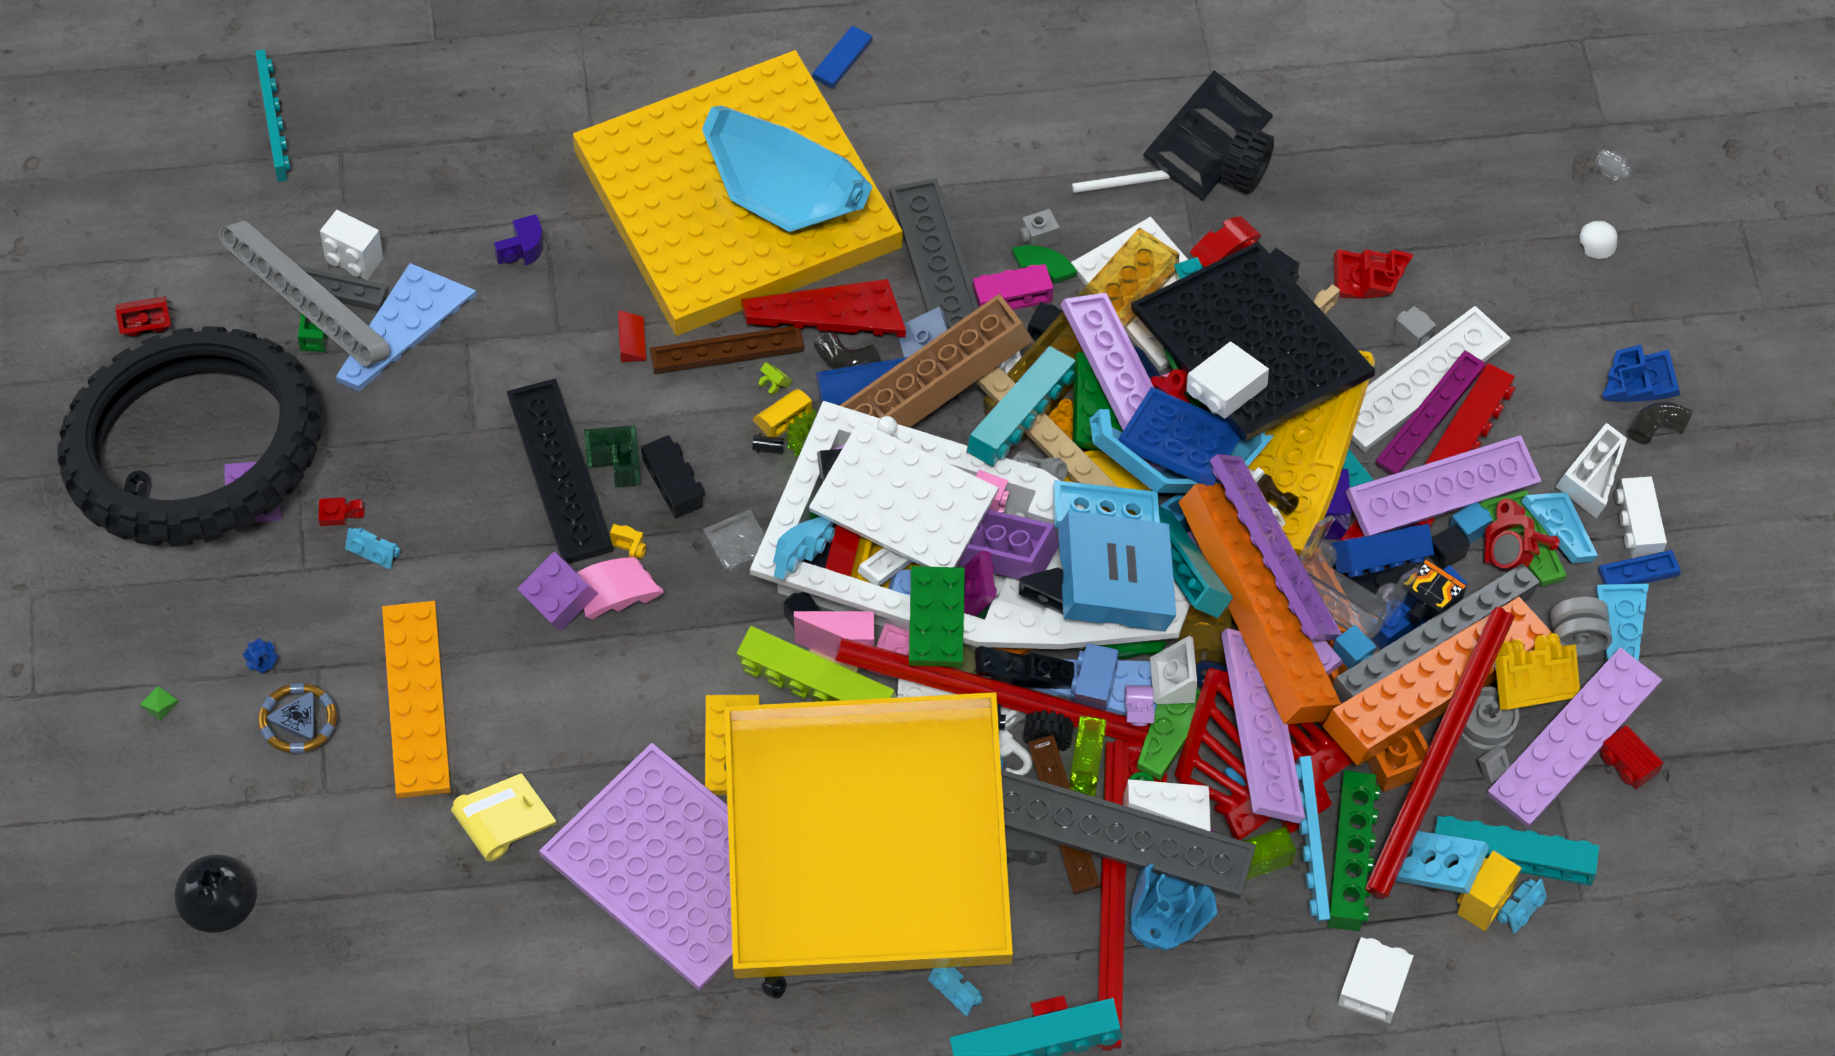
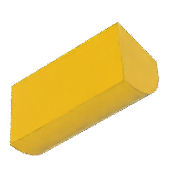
(775, 418)

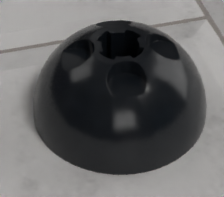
(215, 905)

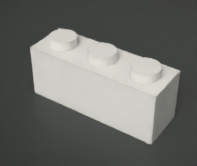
(1640, 516)

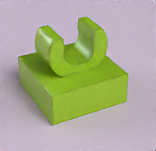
(774, 375)

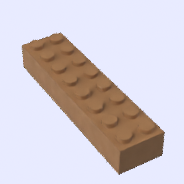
(944, 365)

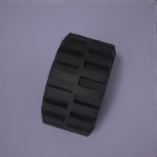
(1247, 158)

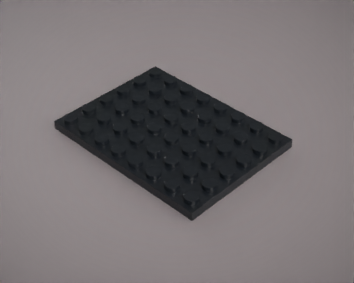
(1267, 316)

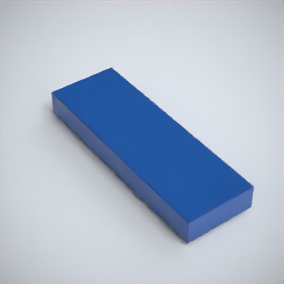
(842, 57)
(1641, 569)

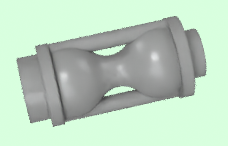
(1053, 465)

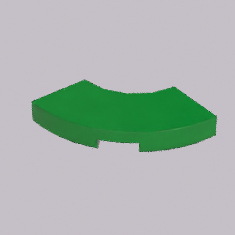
(1057, 265)

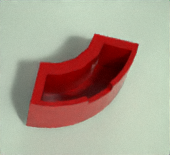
(1231, 238)

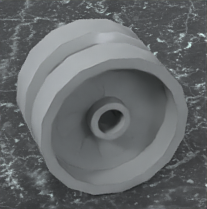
(1582, 623)
(1488, 724)

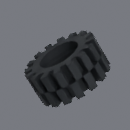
(1047, 724)

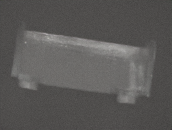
(1344, 598)

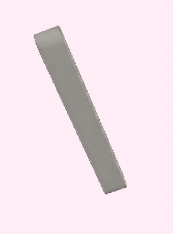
(304, 293)

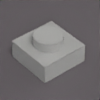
(1494, 763)

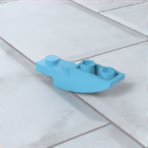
(801, 543)

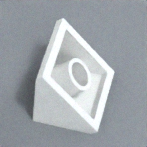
(1174, 673)

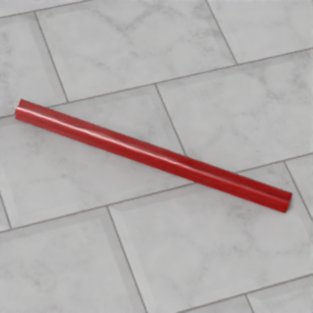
(963, 682)
(1439, 753)
(1113, 892)

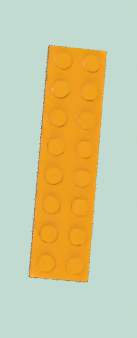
(416, 699)

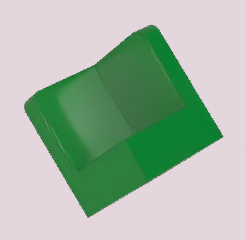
(311, 337)

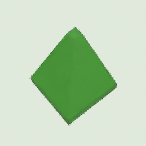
(159, 703)

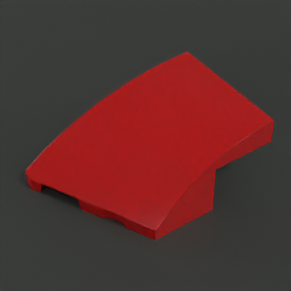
(1368, 273)

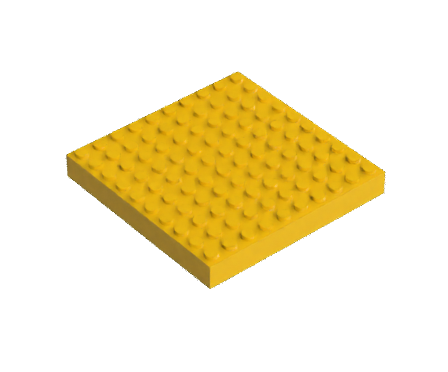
(677, 215)
(866, 836)

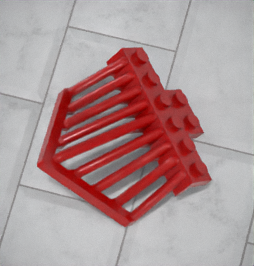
(1325, 755)

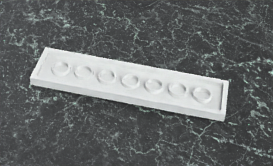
(1405, 386)

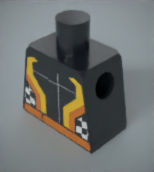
(1432, 593)

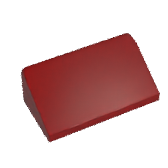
(631, 337)

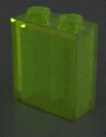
(1087, 755)

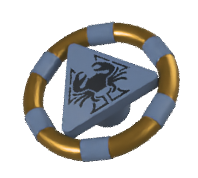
(297, 717)

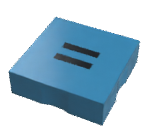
(1117, 570)

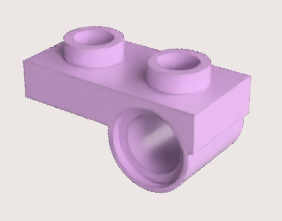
(1139, 704)

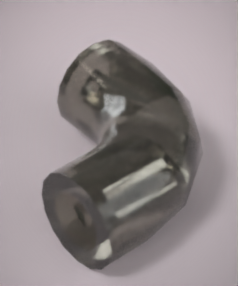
(838, 356)
(1658, 416)

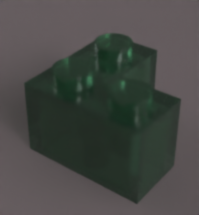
(614, 448)

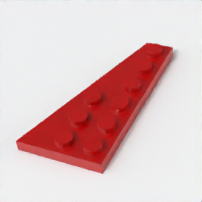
(834, 308)

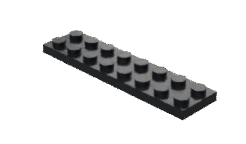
(559, 471)

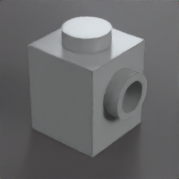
(1039, 229)
(1414, 328)

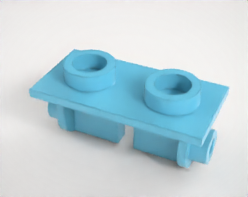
(367, 546)
(1530, 897)
(961, 995)

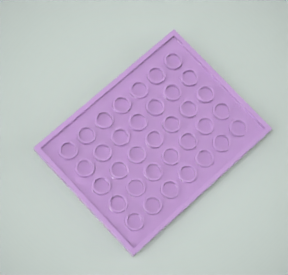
(656, 863)

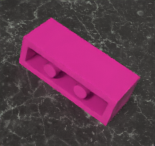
(1017, 287)

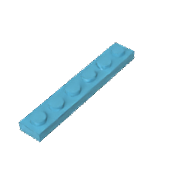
(1312, 850)

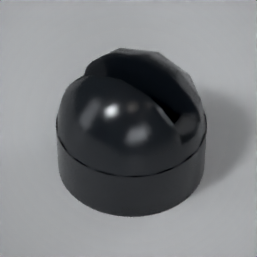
(779, 989)

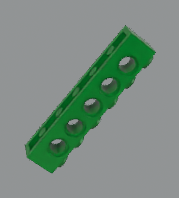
(1354, 787)

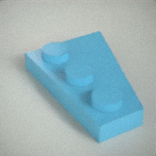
(1559, 518)

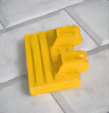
(1536, 675)

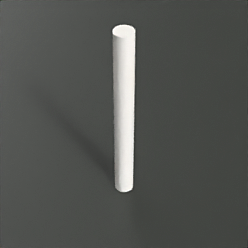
(1119, 181)

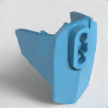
(1170, 909)

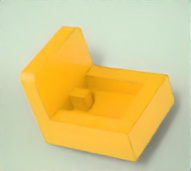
(628, 539)

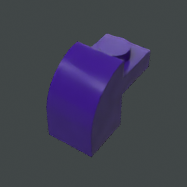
(525, 244)

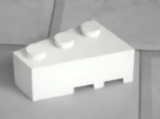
(1593, 472)
(1170, 800)

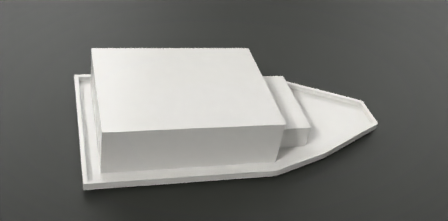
(1011, 617)

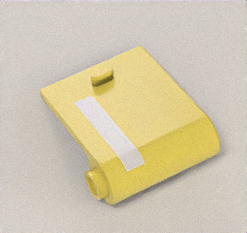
(501, 815)

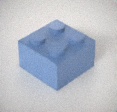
(1096, 676)

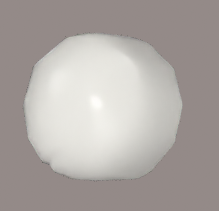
(1599, 239)

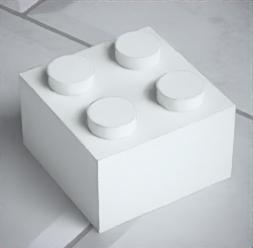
(351, 245)

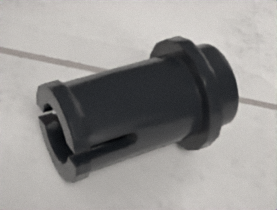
(768, 444)

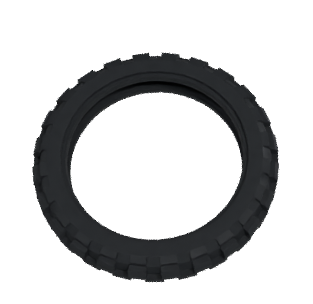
(212, 513)

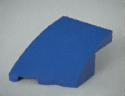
(1641, 376)

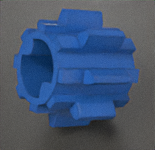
(260, 655)

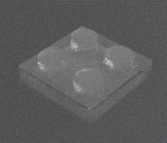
(735, 540)

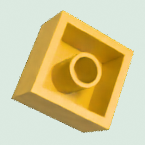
(1489, 891)

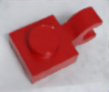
(336, 510)

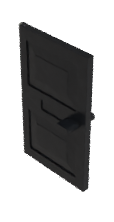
(1201, 133)

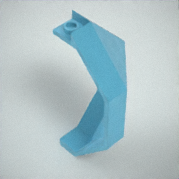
(781, 171)
(1167, 481)

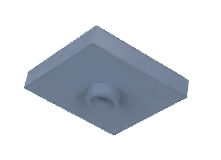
(923, 330)

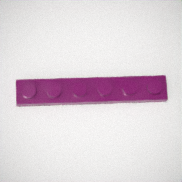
(1430, 413)

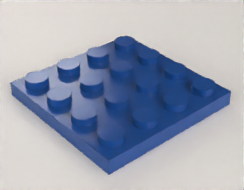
(1179, 436)

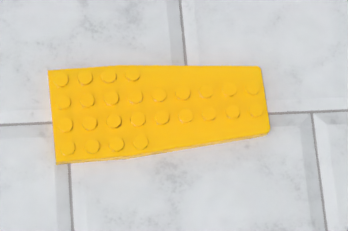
(1309, 457)

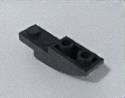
(1024, 670)

